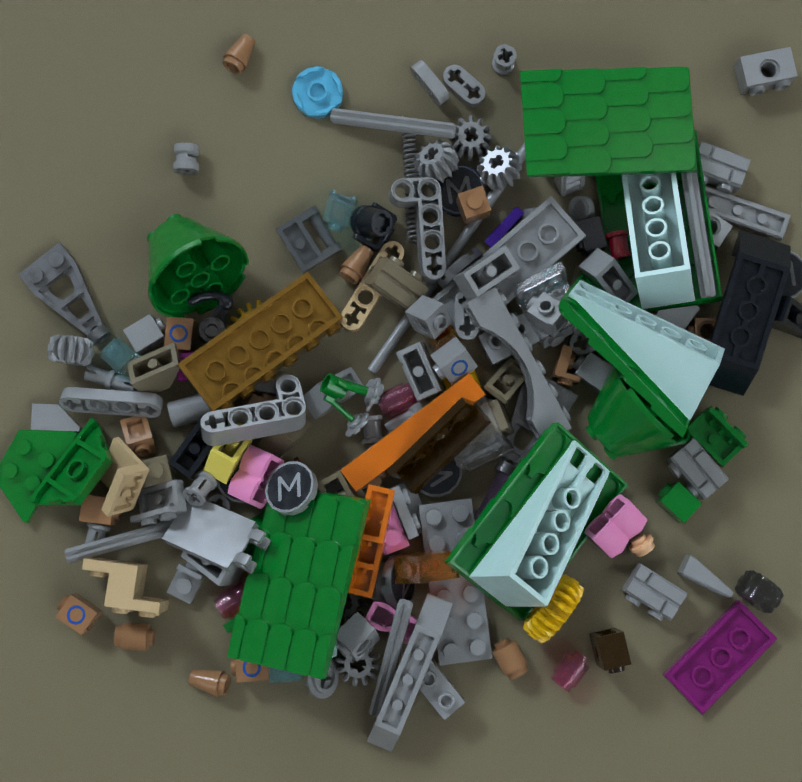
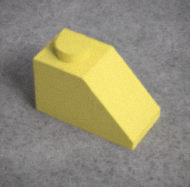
(225, 459)

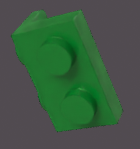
(717, 435)

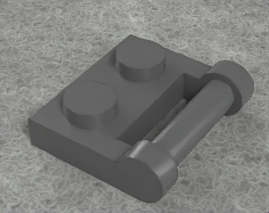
(301, 243)

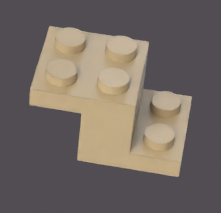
(125, 586)

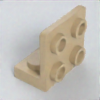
(123, 479)

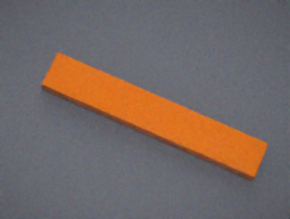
(396, 443)

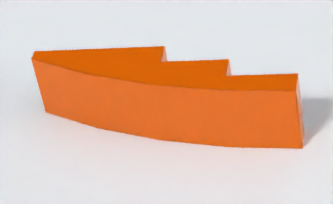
(372, 541)

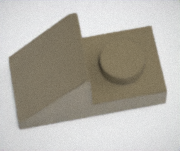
(505, 381)

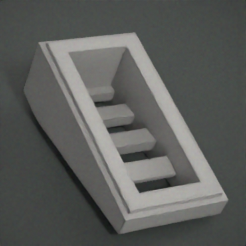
(569, 184)
(699, 574)

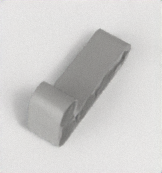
(423, 229)
(214, 422)

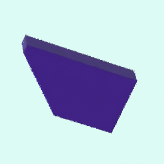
(505, 227)

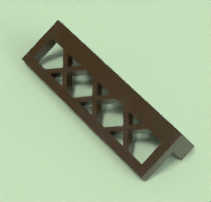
(439, 445)

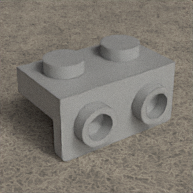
(161, 503)

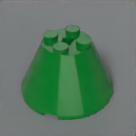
(191, 260)
(626, 423)

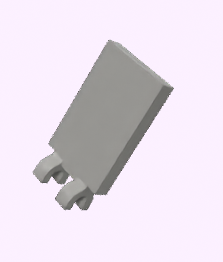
(216, 536)

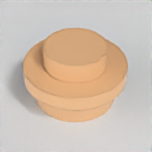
(641, 544)

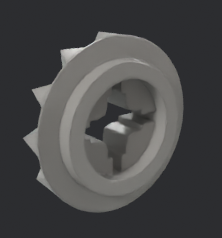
(325, 687)

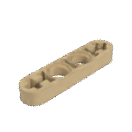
(348, 310)

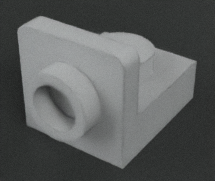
(186, 582)

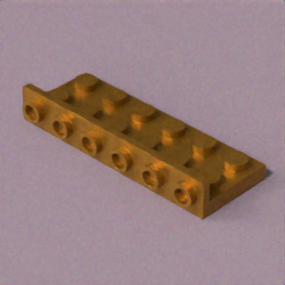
(261, 343)

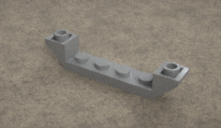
(410, 672)

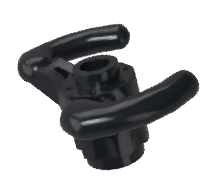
(212, 326)

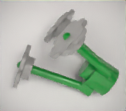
(336, 387)

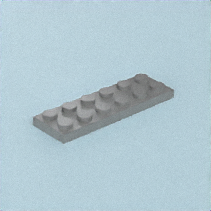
(534, 245)
(466, 629)

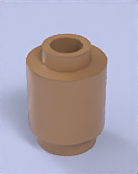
(134, 636)
(510, 658)

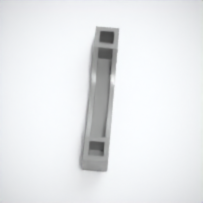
(491, 315)

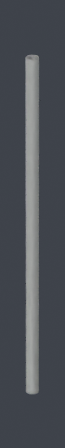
(450, 258)

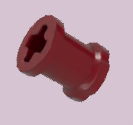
(619, 245)

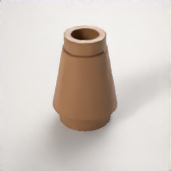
(238, 55)
(356, 265)
(210, 681)

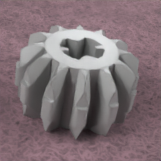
(477, 145)
(436, 160)
(499, 167)
(70, 350)
(355, 672)

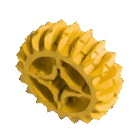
(546, 621)

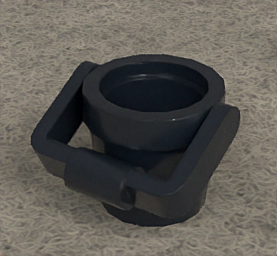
(372, 222)

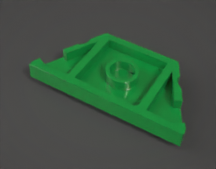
(28, 463)
(76, 470)

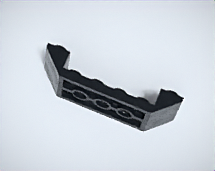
(749, 309)

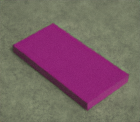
(720, 656)

